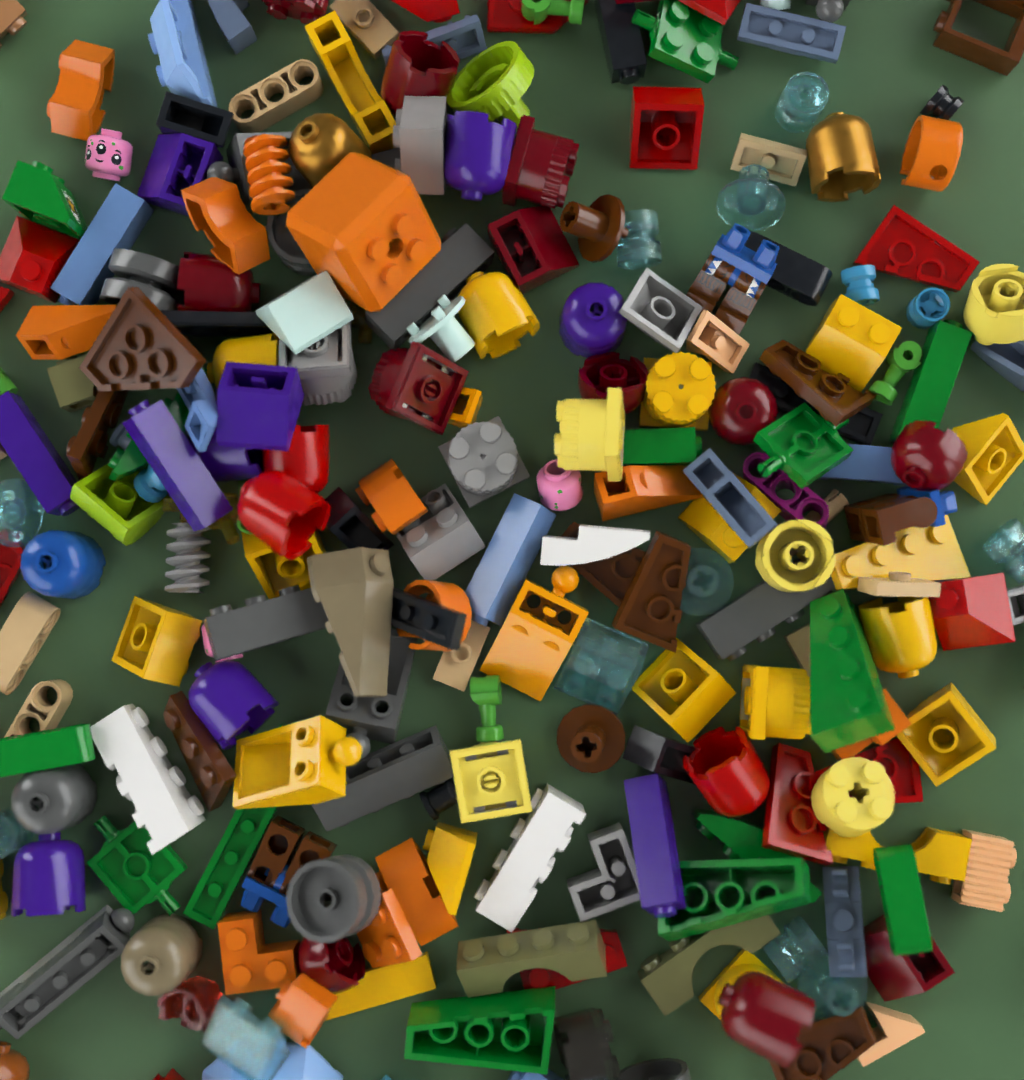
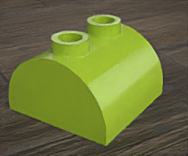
(116, 505)

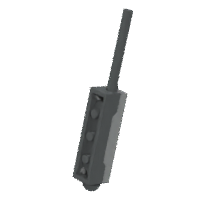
(64, 969)

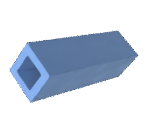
(113, 227)
(508, 559)

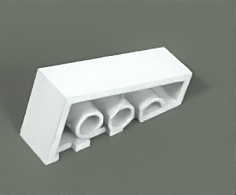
(147, 776)
(528, 857)

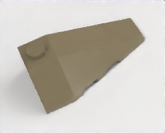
(358, 601)

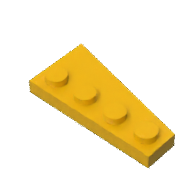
(923, 552)

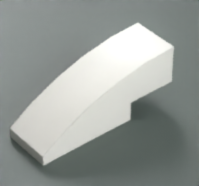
(591, 545)

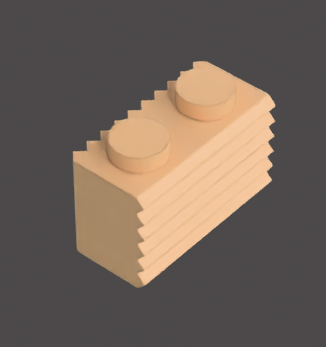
(986, 872)

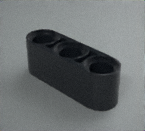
(795, 273)

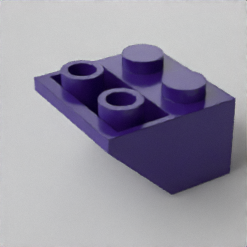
(175, 165)
(258, 406)

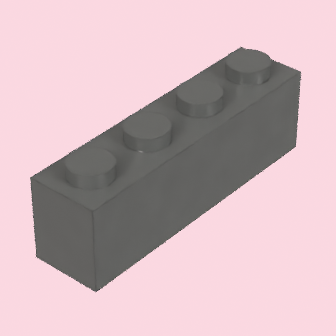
(460, 256)
(755, 616)
(263, 622)
(389, 776)

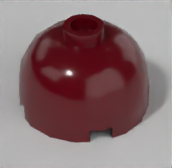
(609, 371)
(741, 410)
(927, 456)
(332, 964)

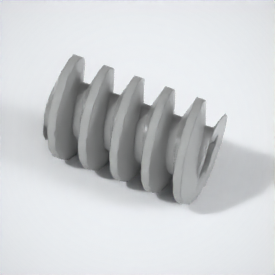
(187, 559)

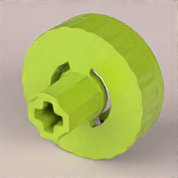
(494, 83)

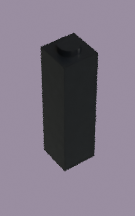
(621, 41)

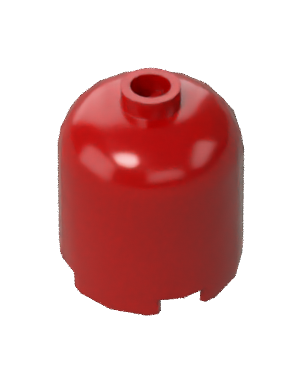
(306, 459)
(282, 512)
(728, 772)

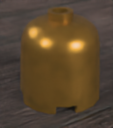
(321, 144)
(841, 157)

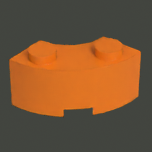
(77, 100)
(231, 229)
(391, 498)
(408, 874)
(302, 1009)

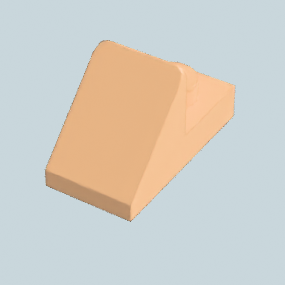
(716, 342)
(892, 1031)

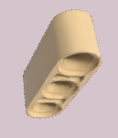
(283, 81)
(23, 638)
(41, 709)

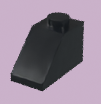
(194, 119)
(352, 524)
(658, 753)

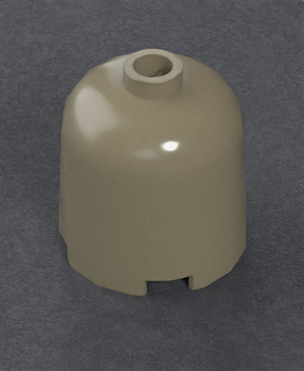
(172, 954)

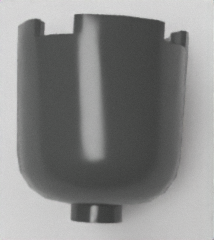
(64, 794)

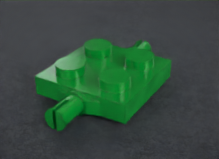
(685, 39)
(802, 446)
(132, 870)

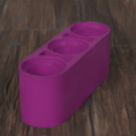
(794, 508)

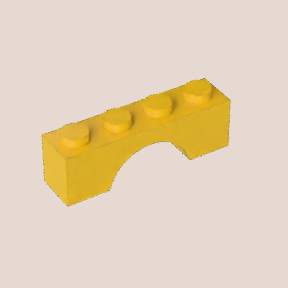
(352, 82)
(936, 851)

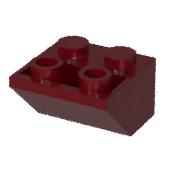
(531, 247)
(905, 974)

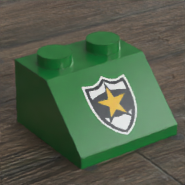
(44, 199)

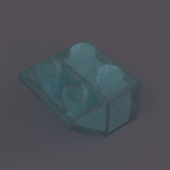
(602, 666)
(244, 1042)

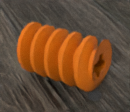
(266, 174)

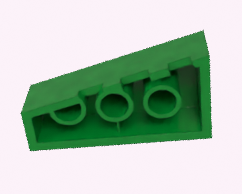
(844, 682)
(735, 892)
(485, 1030)

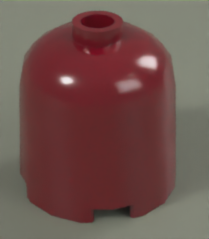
(417, 69)
(214, 286)
(765, 1016)

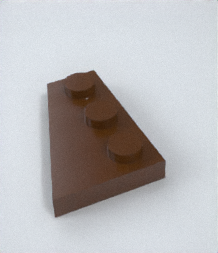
(822, 390)
(93, 435)
(609, 575)
(655, 594)
(204, 758)
(828, 1046)

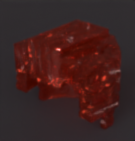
(192, 1002)

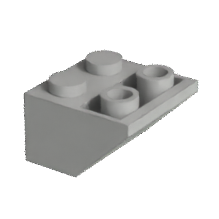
(440, 536)

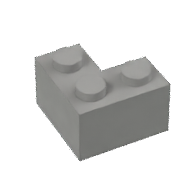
(421, 137)
(611, 883)

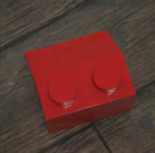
(665, 127)

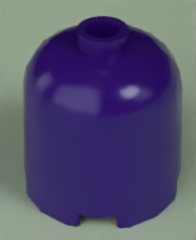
(477, 153)
(591, 334)
(230, 462)
(229, 701)
(48, 877)

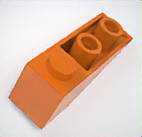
(62, 330)
(642, 490)

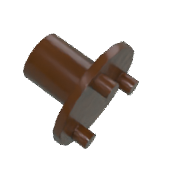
(595, 226)
(591, 738)

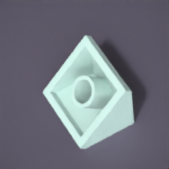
(306, 312)

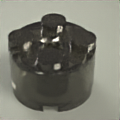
(584, 1045)

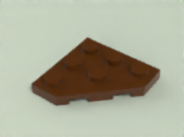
(140, 349)

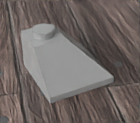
(660, 310)

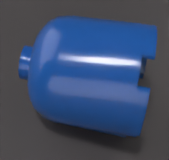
(73, 566)

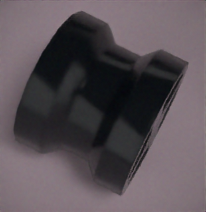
(942, 104)

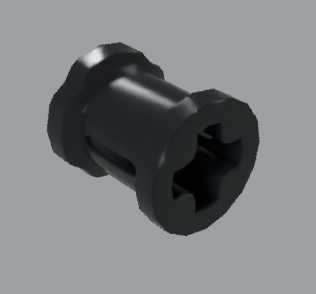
(439, 798)

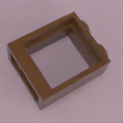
(975, 50)

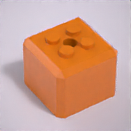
(365, 230)

